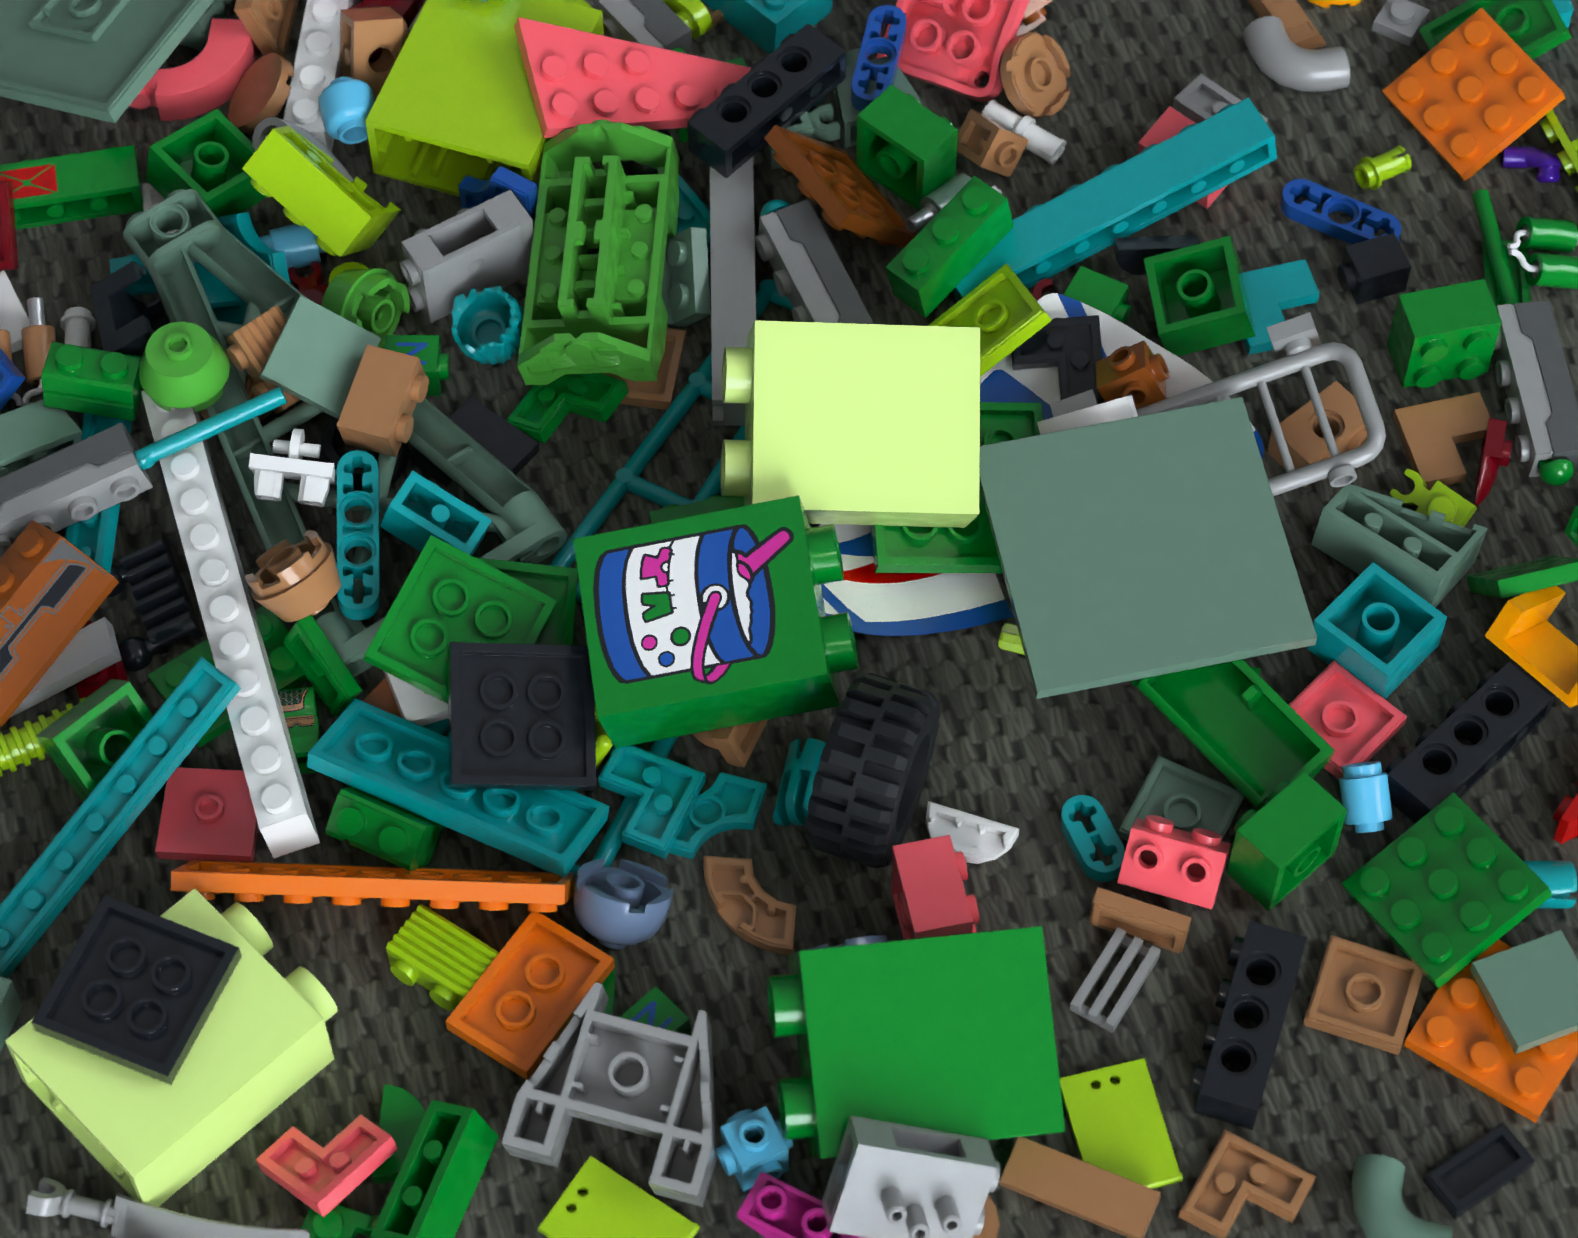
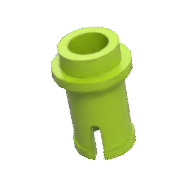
(1373, 171)

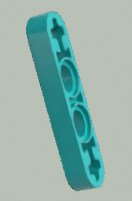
(358, 534)

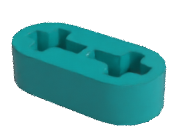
(1083, 842)

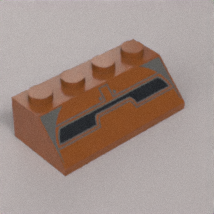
(44, 602)

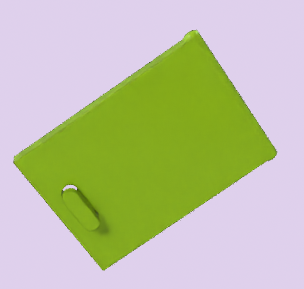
(1120, 1123)
(612, 1209)

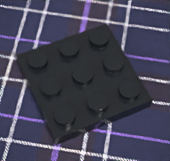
(521, 717)
(137, 989)

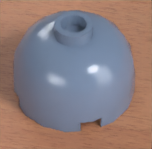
(621, 903)

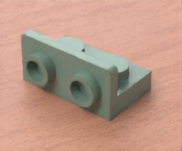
(686, 278)

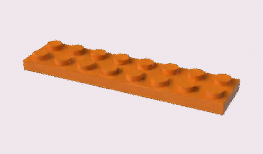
(392, 884)

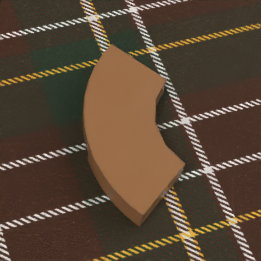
(746, 906)

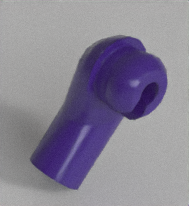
(1532, 157)

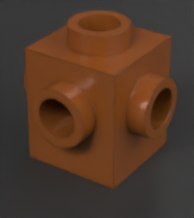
(1134, 373)

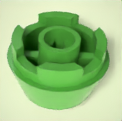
(368, 299)
(183, 367)

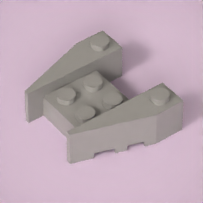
(626, 1080)

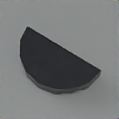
(1132, 250)

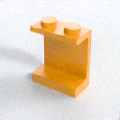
(1536, 644)

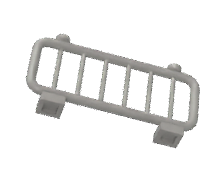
(1297, 350)

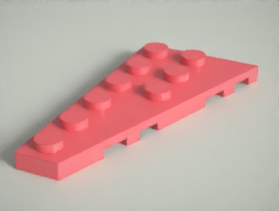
(600, 77)

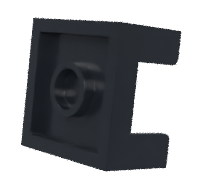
(122, 319)

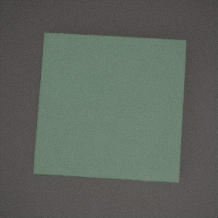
(88, 52)
(1142, 548)

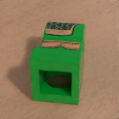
(302, 720)

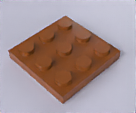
(839, 187)

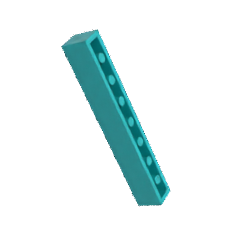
(1130, 196)

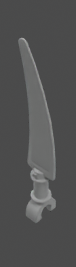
(138, 1219)

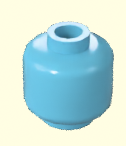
(345, 108)

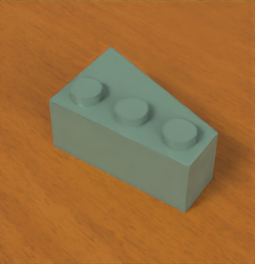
(33, 434)
(1409, 545)

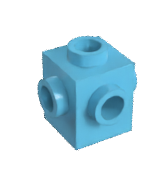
(751, 1145)

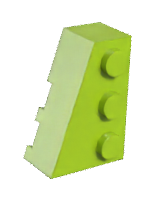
(317, 193)

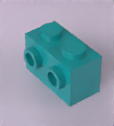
(428, 510)

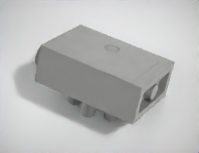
(467, 252)
(908, 1182)

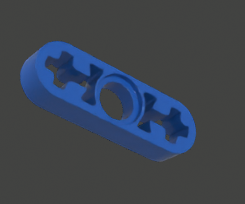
(872, 44)
(1334, 201)

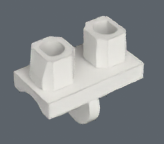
(313, 475)

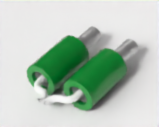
(1550, 236)

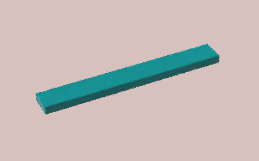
(111, 809)

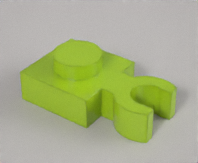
(1439, 499)

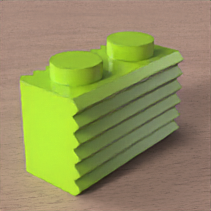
(438, 957)

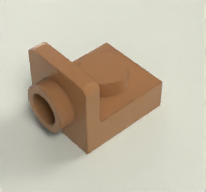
(990, 144)

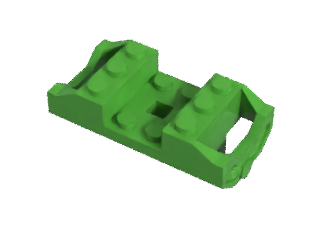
(604, 306)

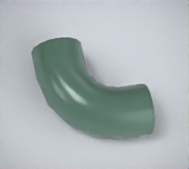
(1380, 1205)

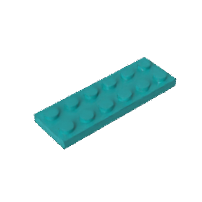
(412, 771)

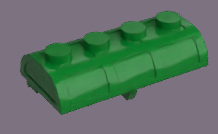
(1239, 726)

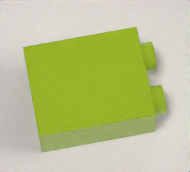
(463, 94)

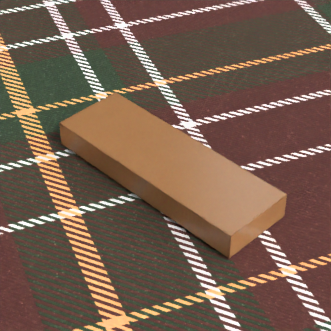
(1080, 1188)

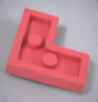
(330, 1173)

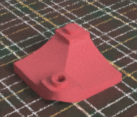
(958, 43)

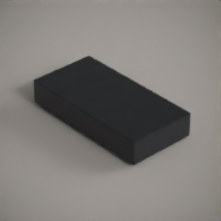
(1478, 1170)

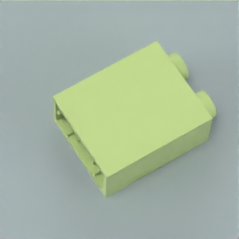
(857, 421)
(247, 1060)

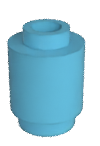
(297, 244)
(1365, 796)

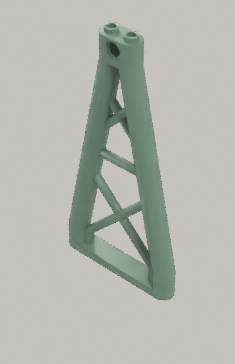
(516, 510)

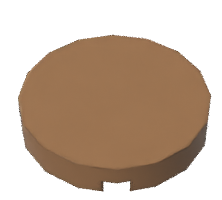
(1035, 75)
(260, 92)

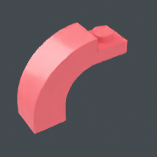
(206, 79)

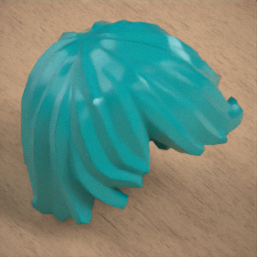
(487, 325)

